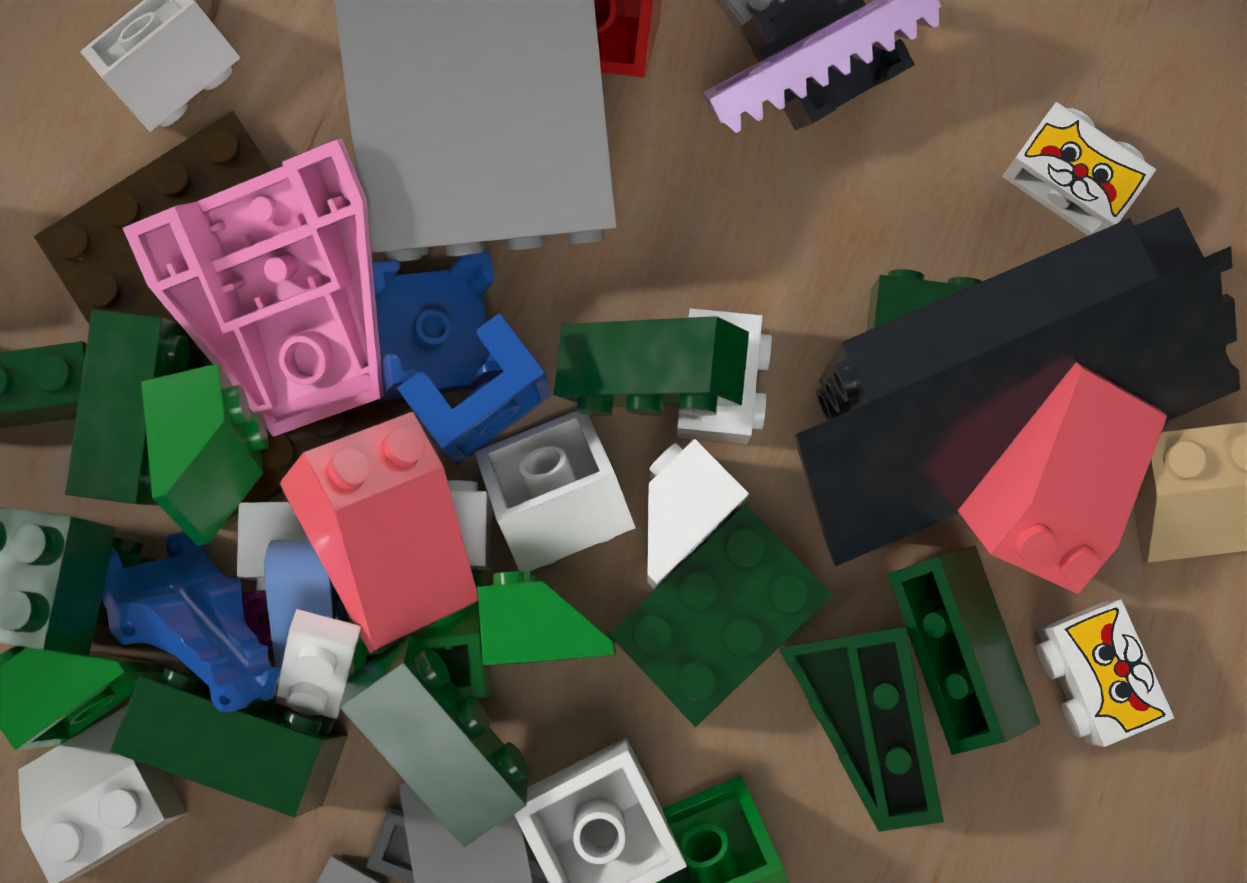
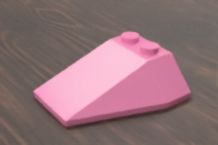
(276, 286)

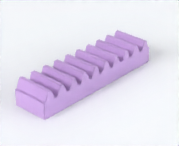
(815, 53)

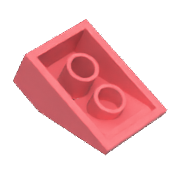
(1067, 480)
(384, 528)

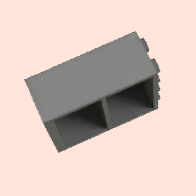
(476, 122)

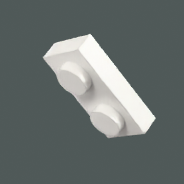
(316, 664)

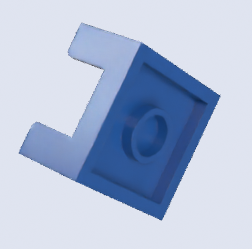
(432, 325)
(490, 406)

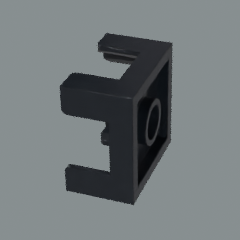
(796, 19)

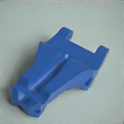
(196, 616)

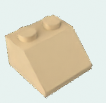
(1194, 494)

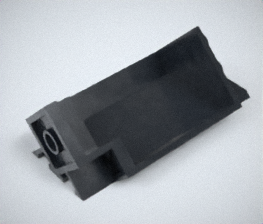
(948, 387)

